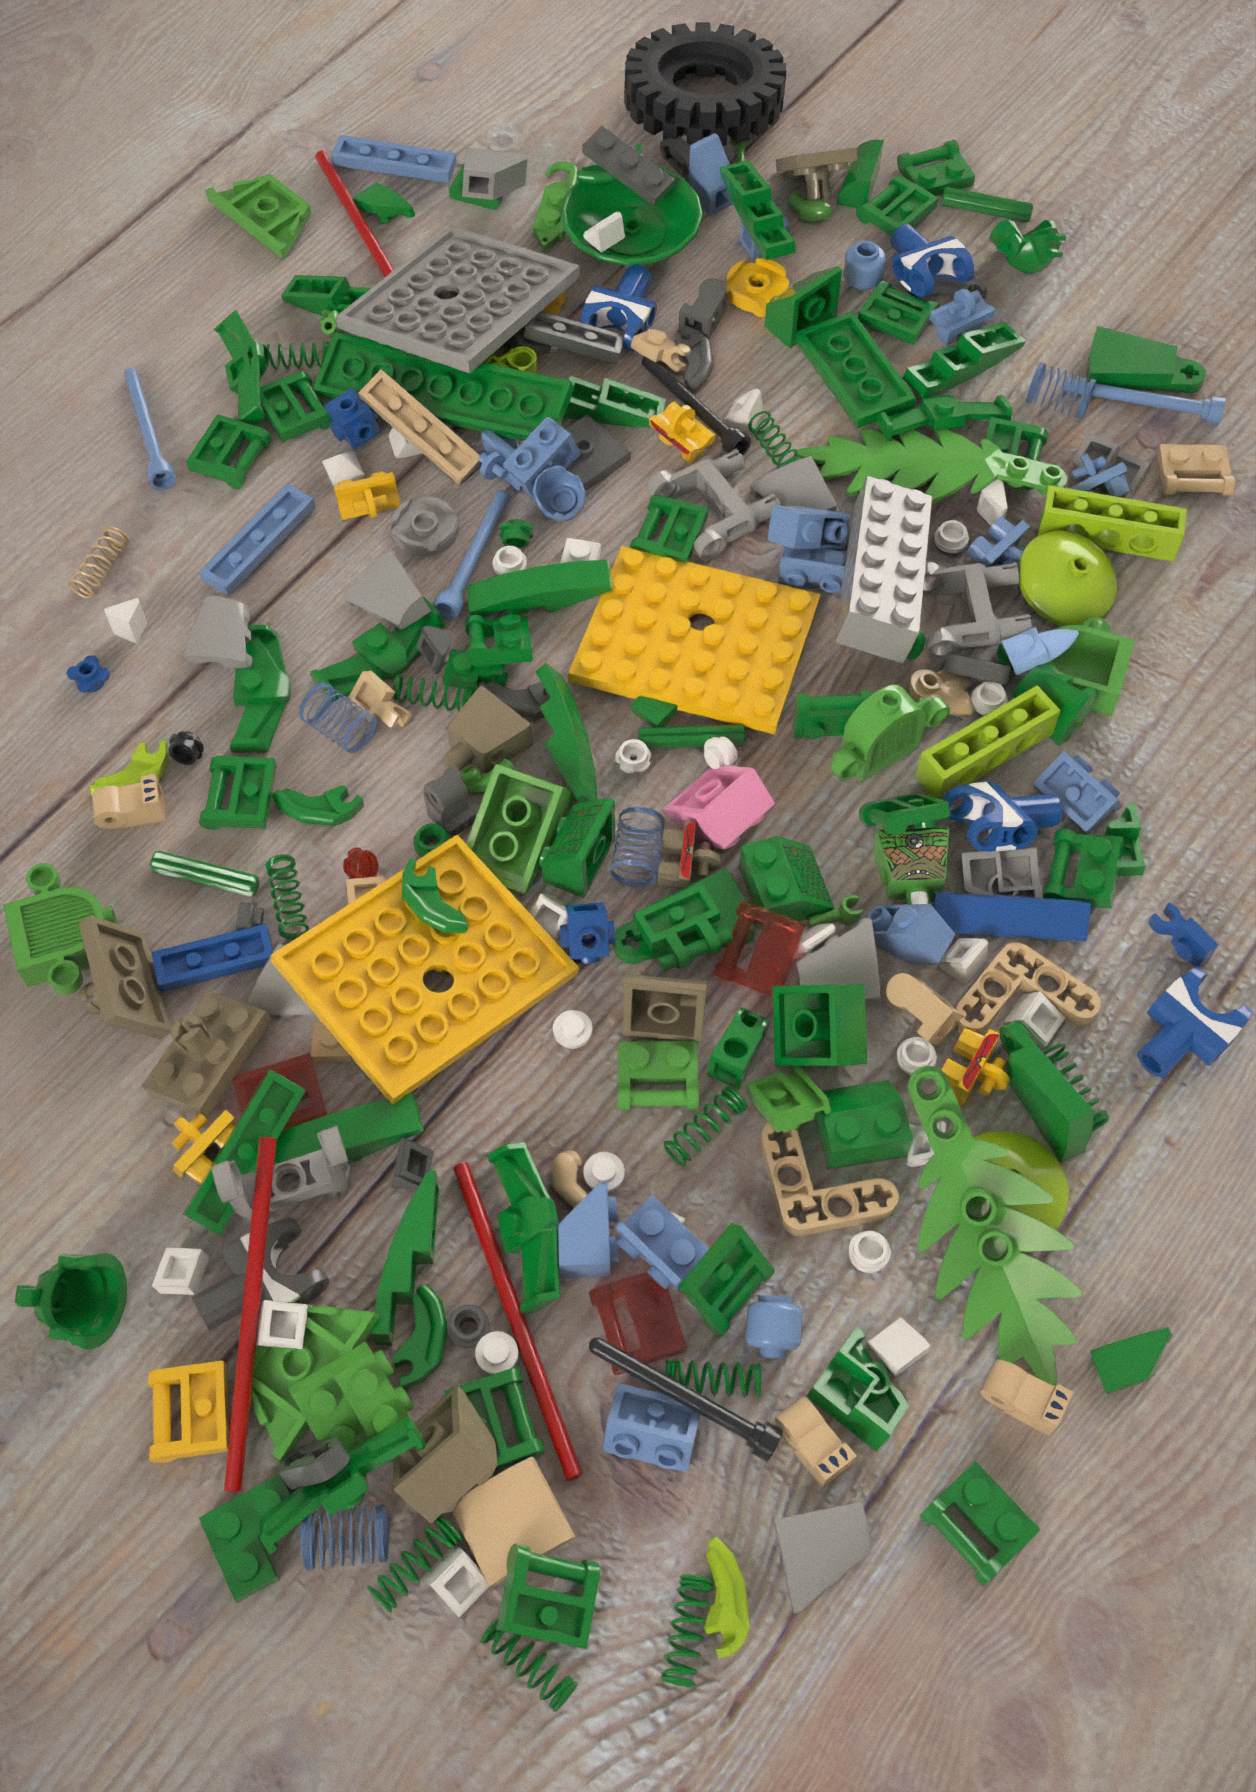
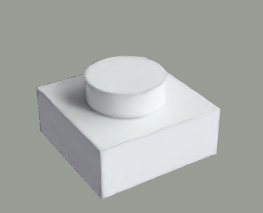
(580, 550)
(180, 1271)

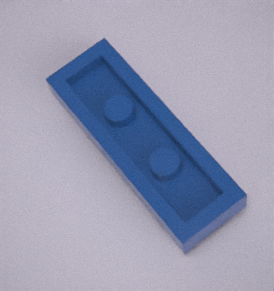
(212, 957)

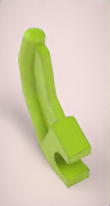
(141, 765)
(730, 1609)

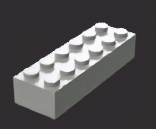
(884, 570)

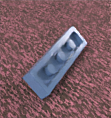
(394, 159)
(257, 540)

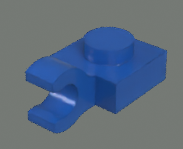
(1189, 938)

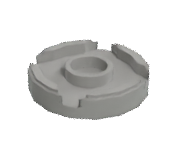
(424, 526)

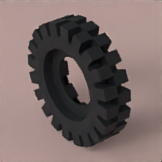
(669, 57)

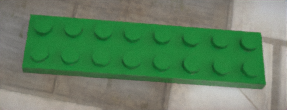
(486, 399)

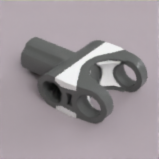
(225, 1297)

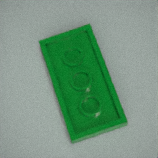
(855, 369)

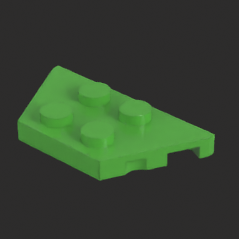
(265, 211)
(327, 1336)

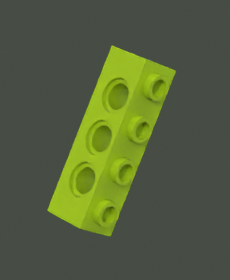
(1115, 522)
(987, 743)

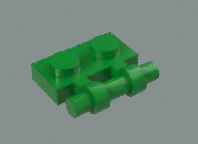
(677, 917)

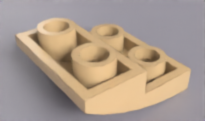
(511, 1510)

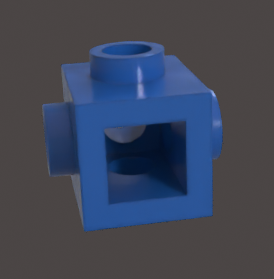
(352, 419)
(582, 920)

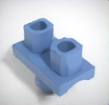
(962, 314)
(494, 454)
(1112, 478)
(1005, 551)

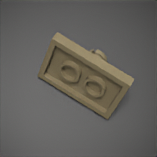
(817, 168)
(122, 978)
(206, 1052)

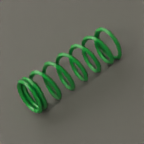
(267, 352)
(770, 439)
(397, 687)
(278, 871)
(728, 1095)
(1099, 1118)
(671, 1368)
(452, 1539)
(695, 1583)
(565, 1687)

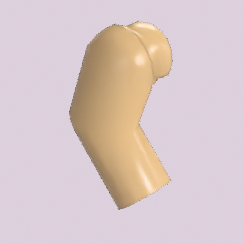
(564, 1177)

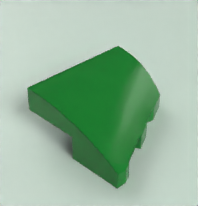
(1060, 689)
(859, 1393)

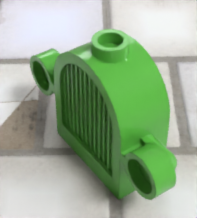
(1096, 661)
(884, 732)
(47, 930)

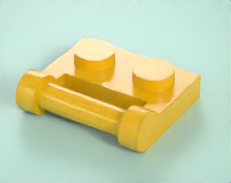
(202, 1411)

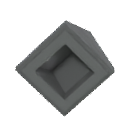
(434, 646)
(411, 1164)

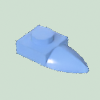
(1036, 648)

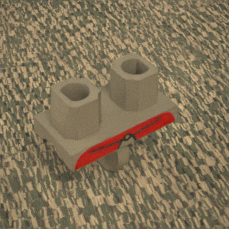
(682, 843)

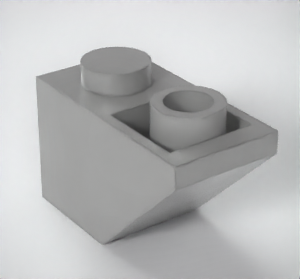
(492, 173)

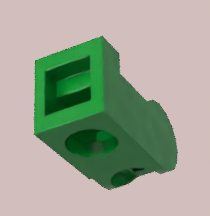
(738, 1048)

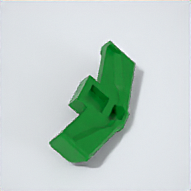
(245, 367)
(942, 413)
(378, 652)
(262, 690)
(529, 1225)
(343, 1489)

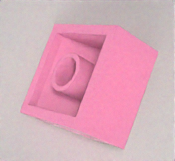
(722, 804)

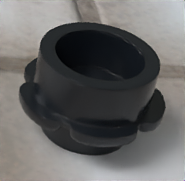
(185, 747)

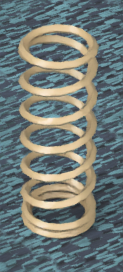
(114, 544)

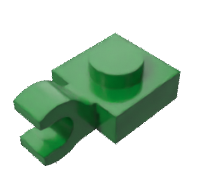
(461, 672)

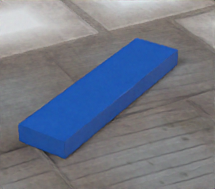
(1014, 915)

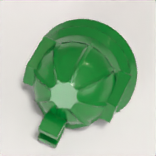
(1029, 251)
(79, 1298)

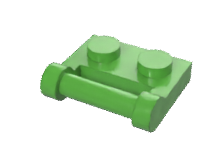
(658, 1064)

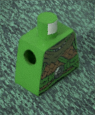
(912, 863)

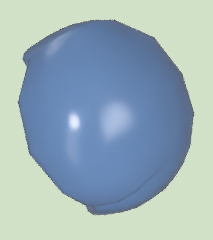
(559, 494)

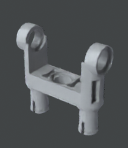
(708, 478)
(984, 628)
(319, 1172)

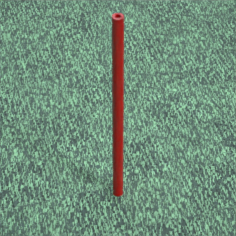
(354, 213)
(250, 1315)
(518, 1323)

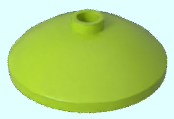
(1060, 589)
(1038, 1165)

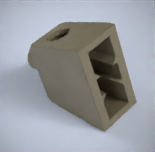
(486, 733)

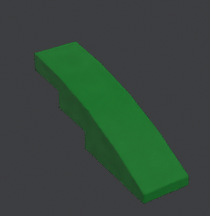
(757, 210)
(321, 293)
(958, 363)
(613, 403)
(548, 586)
(570, 743)
(361, 1128)
(410, 1246)

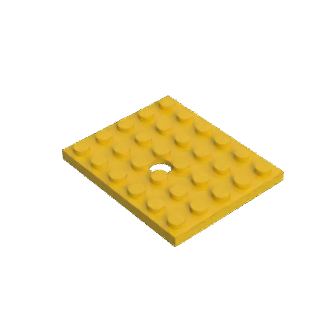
(727, 672)
(370, 959)

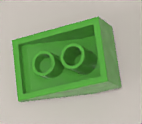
(516, 825)

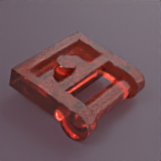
(772, 954)
(299, 1071)
(650, 1313)

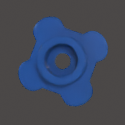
(94, 680)

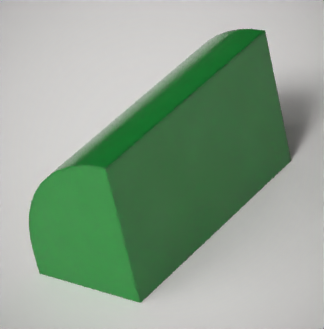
(861, 175)

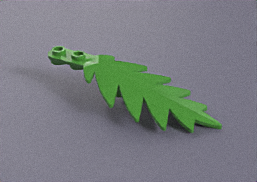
(922, 461)
(990, 1235)

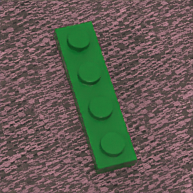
(262, 1117)

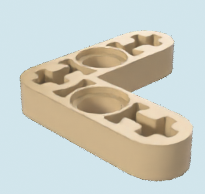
(1015, 979)
(803, 1196)

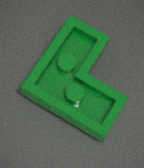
(236, 1537)

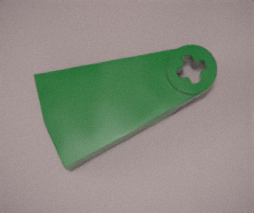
(1140, 364)
(724, 894)
(1046, 1094)

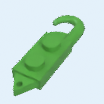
(548, 222)

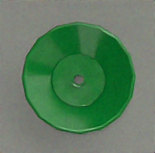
(649, 230)

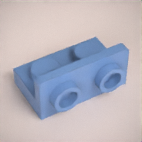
(544, 448)
(813, 569)
(1079, 793)
(662, 1242)
(650, 1428)

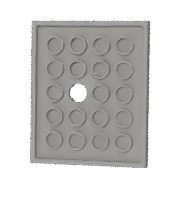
(497, 296)

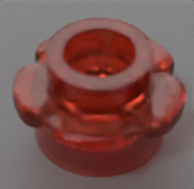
(364, 859)

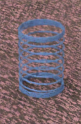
(1085, 398)
(324, 709)
(636, 863)
(381, 1534)

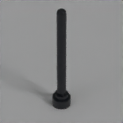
(730, 437)
(758, 1436)

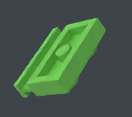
(787, 1099)

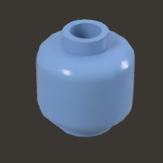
(864, 265)
(774, 1325)

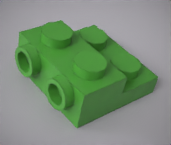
(351, 1398)

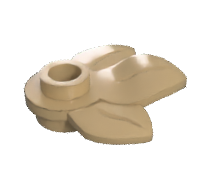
(943, 684)

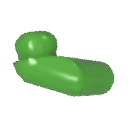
(809, 210)
(329, 323)
(478, 781)

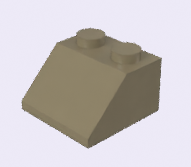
(664, 1007)
(455, 1457)

